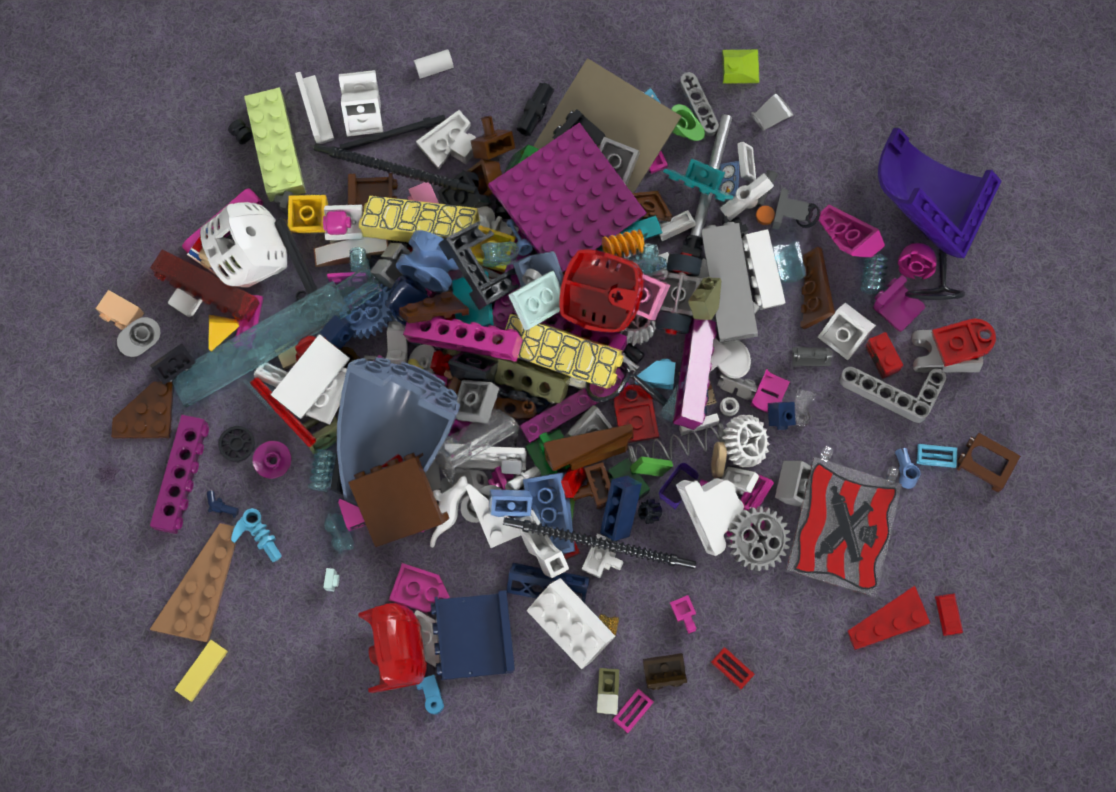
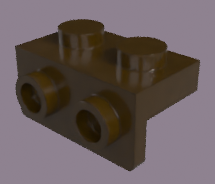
(664, 671)

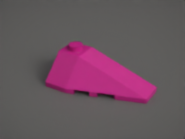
(851, 233)

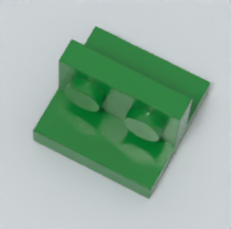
(537, 452)

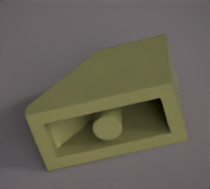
(608, 691)

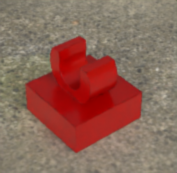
(440, 363)

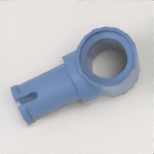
(907, 468)

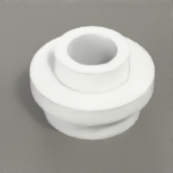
(729, 400)

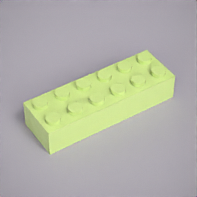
(274, 143)

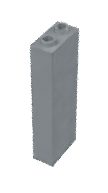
(727, 261)

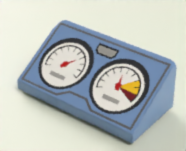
(731, 178)

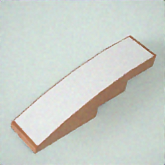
(338, 252)

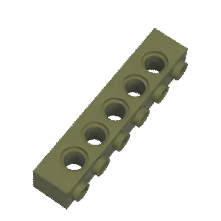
(557, 381)

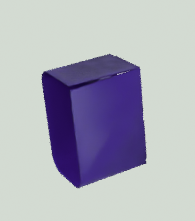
(686, 468)

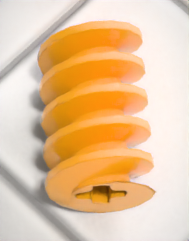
(624, 243)

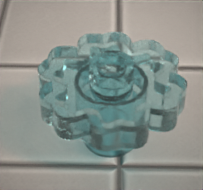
(649, 259)

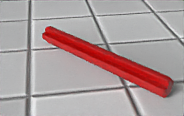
(283, 412)

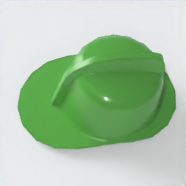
(688, 124)

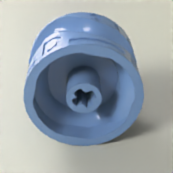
(427, 262)

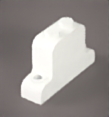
(711, 510)

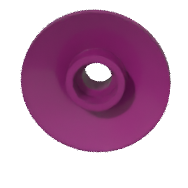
(268, 451)

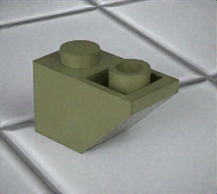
(706, 298)

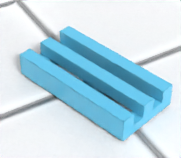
(920, 447)

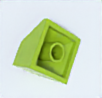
(740, 66)

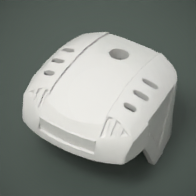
(248, 250)

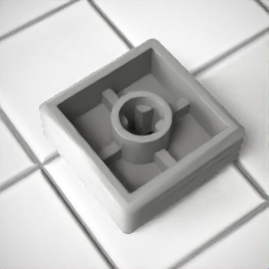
(476, 400)

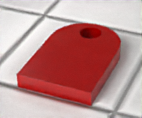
(963, 341)
(637, 412)

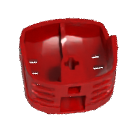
(596, 291)
(396, 646)

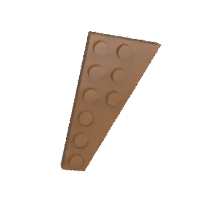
(196, 600)

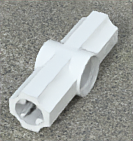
(752, 192)

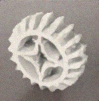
(746, 440)

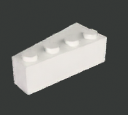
(763, 269)

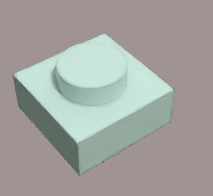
(331, 580)

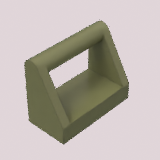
(325, 437)

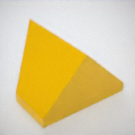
(220, 329)

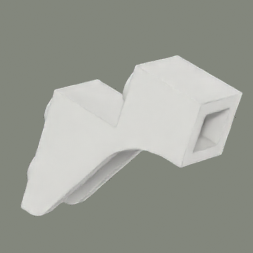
(396, 342)
(548, 555)

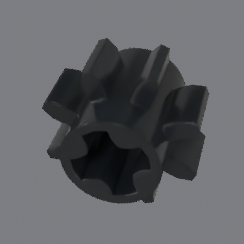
(650, 511)

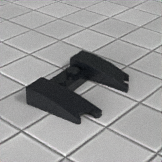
(459, 248)

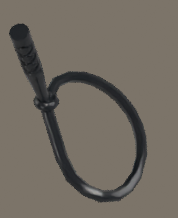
(921, 294)
(628, 374)

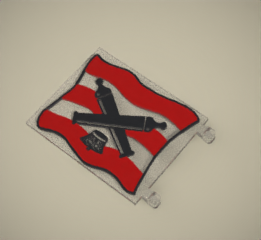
(844, 525)

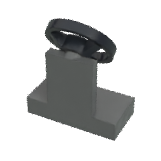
(795, 210)

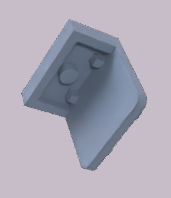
(540, 262)

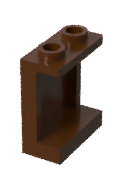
(361, 188)

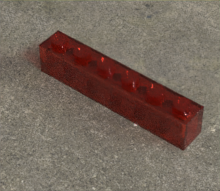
(204, 285)

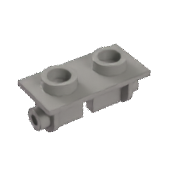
(744, 387)

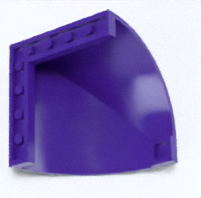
(934, 197)

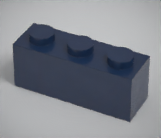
(620, 508)

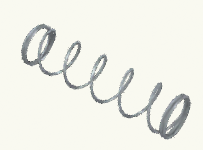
(633, 457)

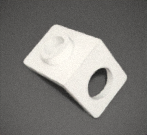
(184, 303)

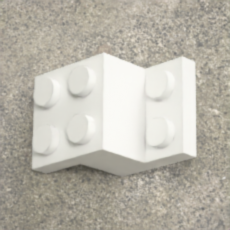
(360, 103)

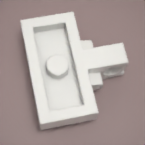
(600, 559)

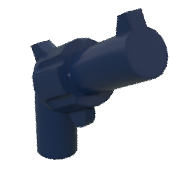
(219, 506)

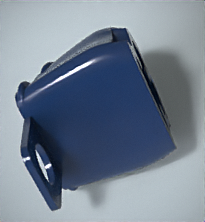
(404, 292)

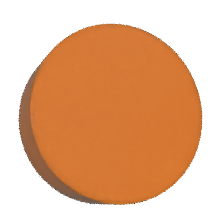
(765, 215)

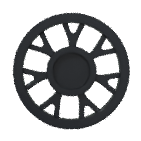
(236, 443)

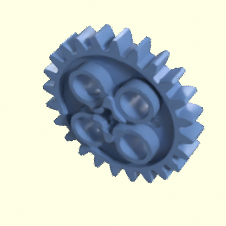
(371, 315)

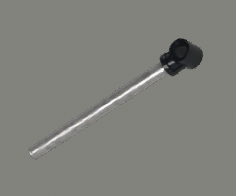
(694, 240)

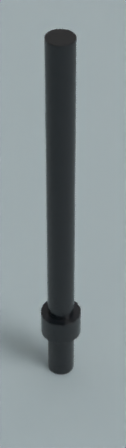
(426, 123)

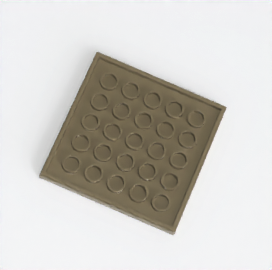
(619, 113)

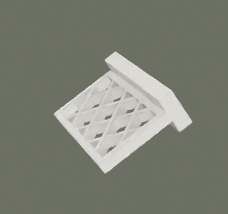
(493, 457)

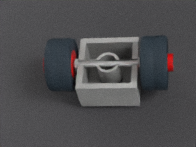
(675, 311)

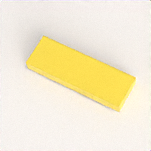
(201, 670)

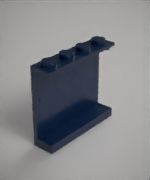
(472, 636)

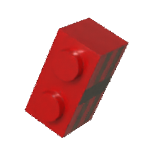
(884, 355)

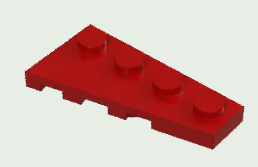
(895, 618)

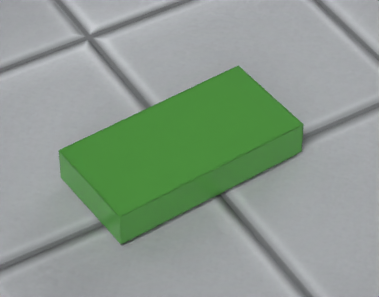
(651, 466)

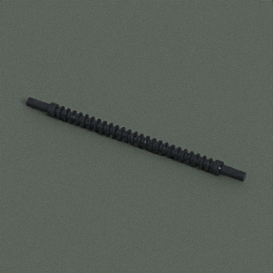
(455, 184)
(671, 559)

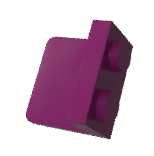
(897, 307)

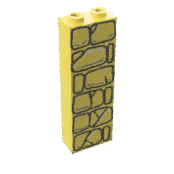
(399, 218)
(568, 353)

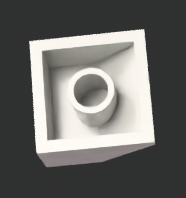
(846, 331)

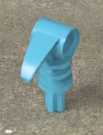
(259, 530)

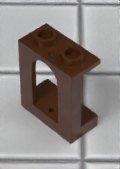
(967, 463)

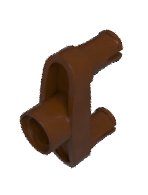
(523, 410)

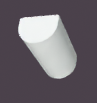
(433, 63)

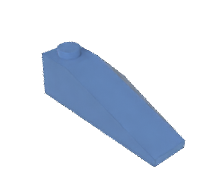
(551, 506)

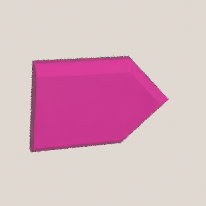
(417, 588)

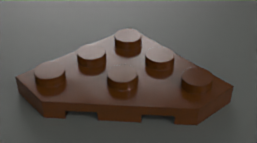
(147, 414)

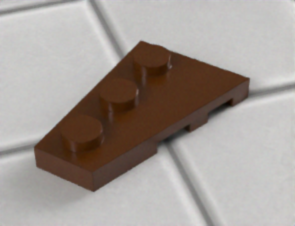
(439, 305)

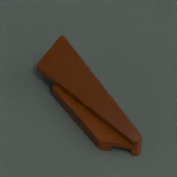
(588, 447)

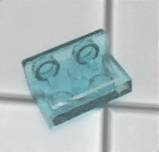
(789, 262)

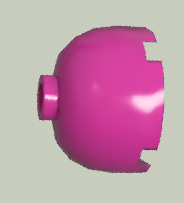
(917, 260)

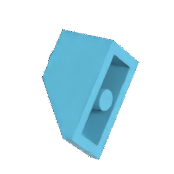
(659, 374)

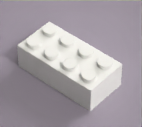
(570, 623)

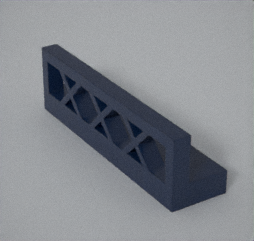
(534, 575)

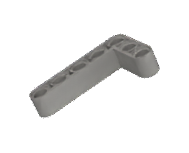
(895, 394)

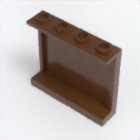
(396, 500)

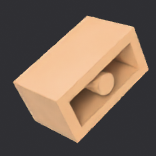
(118, 310)

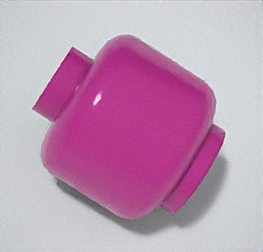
(336, 222)

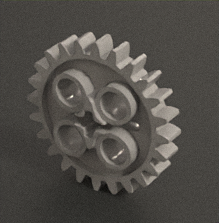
(773, 529)

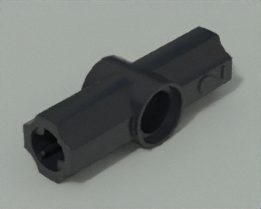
(535, 109)

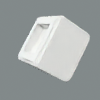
(511, 467)

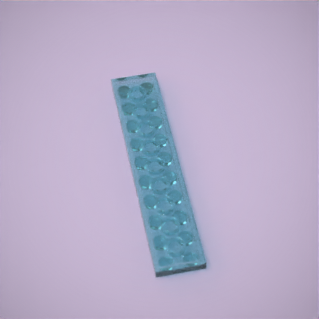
(260, 344)

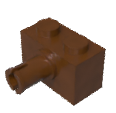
(492, 142)
(597, 485)

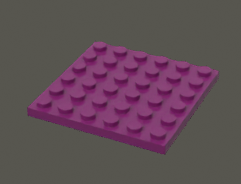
(567, 197)

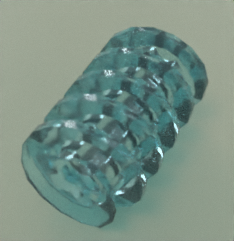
(874, 273)
(322, 470)

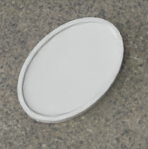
(738, 362)

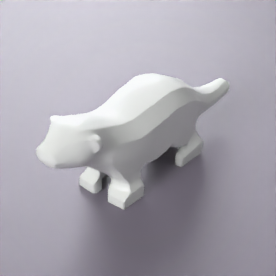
(448, 502)

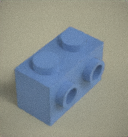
(510, 503)

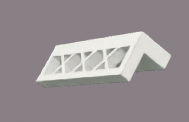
(315, 108)

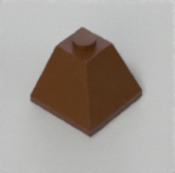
(486, 172)

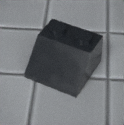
(473, 367)

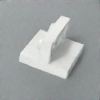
(353, 211)

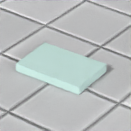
(537, 300)

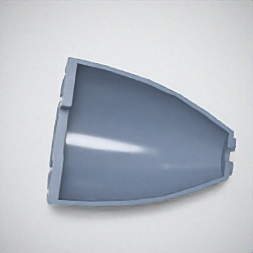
(389, 413)

